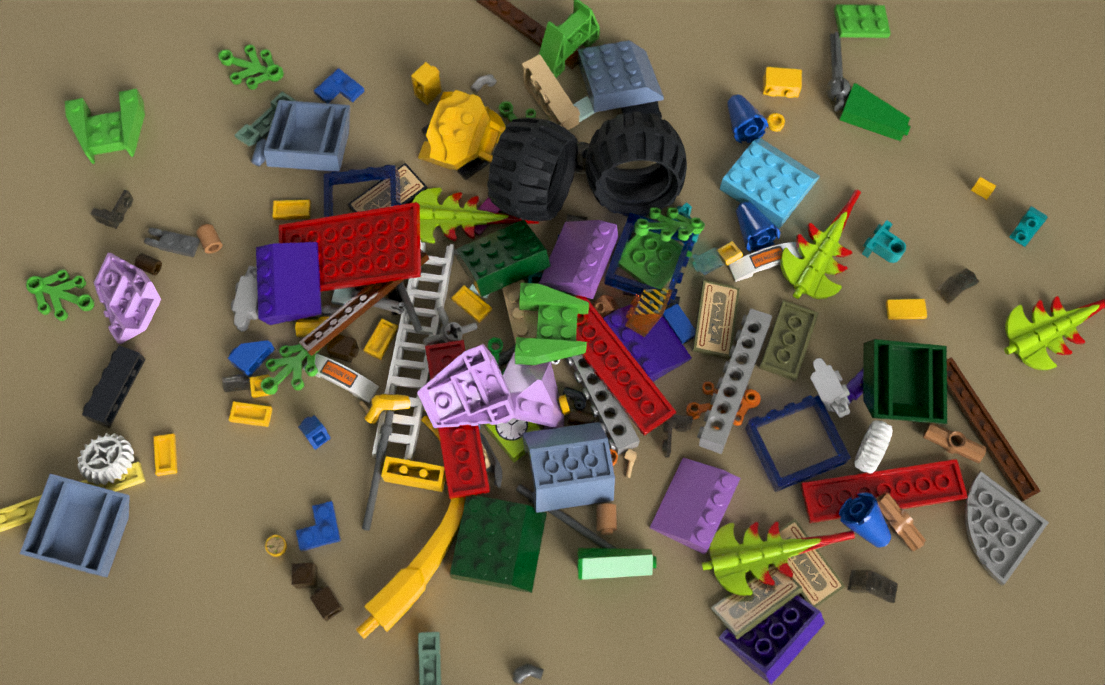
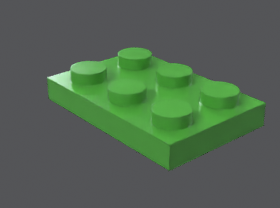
(862, 21)

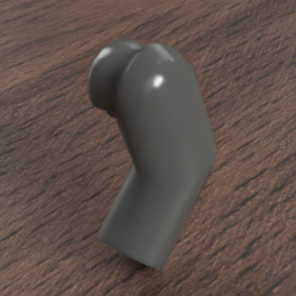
(525, 671)

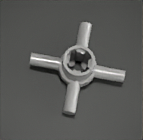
(455, 329)

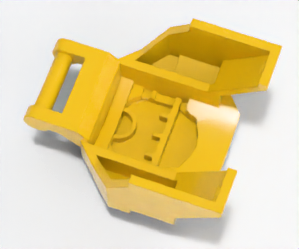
(459, 132)

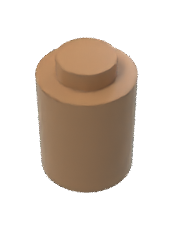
(209, 238)
(606, 518)

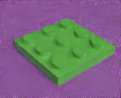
(651, 259)

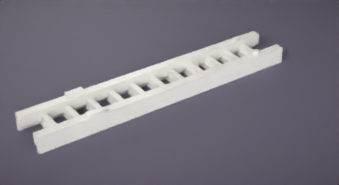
(401, 345)

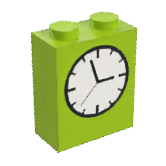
(510, 436)

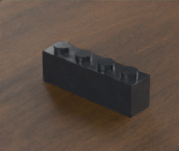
(113, 386)

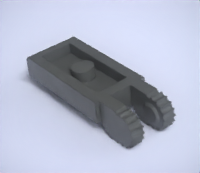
(173, 242)

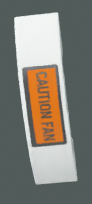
(760, 260)
(345, 378)

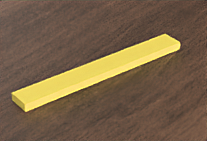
(25, 511)

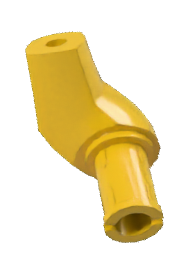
(386, 402)

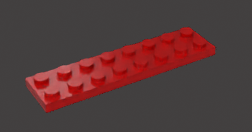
(621, 372)
(461, 444)
(906, 485)

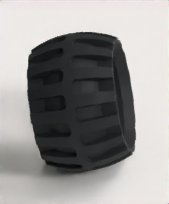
(636, 139)
(532, 169)

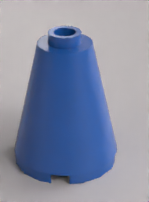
(745, 120)
(755, 227)
(866, 519)

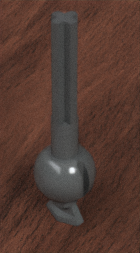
(838, 87)

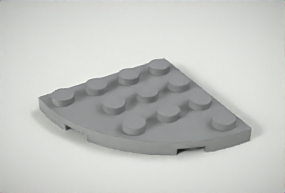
(999, 527)

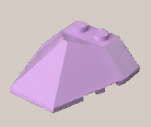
(127, 297)
(468, 392)
(534, 393)

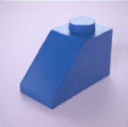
(250, 356)
(314, 431)

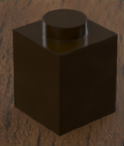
(343, 348)
(304, 575)
(326, 602)

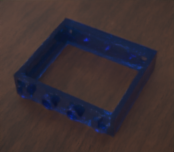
(361, 175)
(635, 287)
(781, 483)

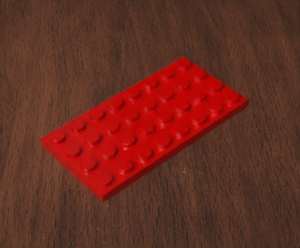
(362, 245)

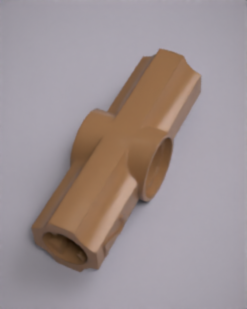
(965, 448)
(900, 522)

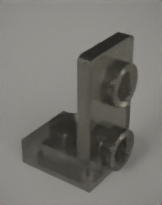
(115, 217)
(956, 285)
(681, 424)
(870, 582)

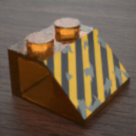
(647, 310)

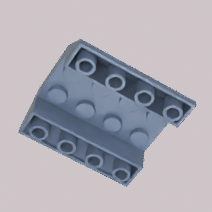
(570, 466)

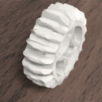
(873, 446)
(96, 468)

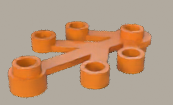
(746, 404)

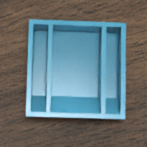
(769, 181)

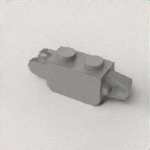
(246, 300)
(829, 388)

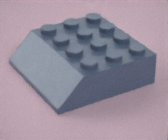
(618, 76)
(308, 136)
(77, 525)

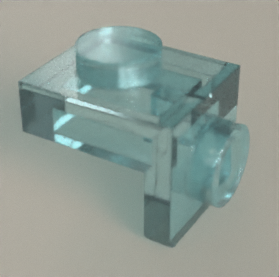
(707, 261)

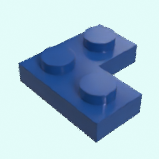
(338, 83)
(325, 530)

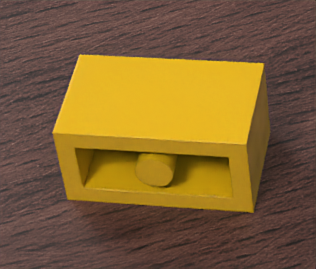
(782, 82)
(426, 83)

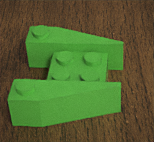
(564, 39)
(107, 131)
(555, 325)

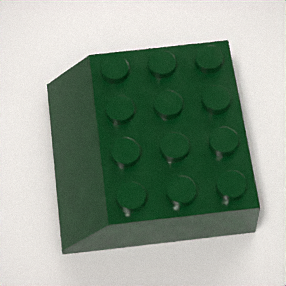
(503, 258)
(905, 381)
(498, 543)

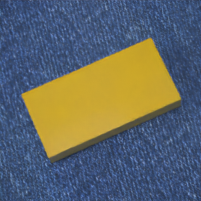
(291, 209)
(471, 303)
(906, 309)
(381, 339)
(250, 414)
(165, 454)

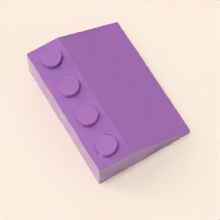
(580, 257)
(695, 504)

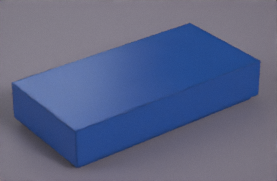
(679, 323)

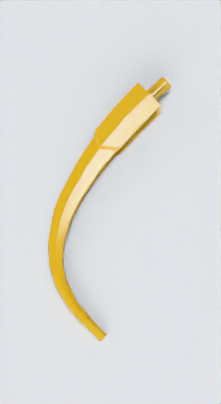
(411, 582)

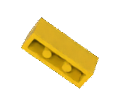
(414, 474)

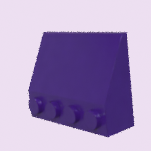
(288, 282)
(657, 351)
(776, 639)

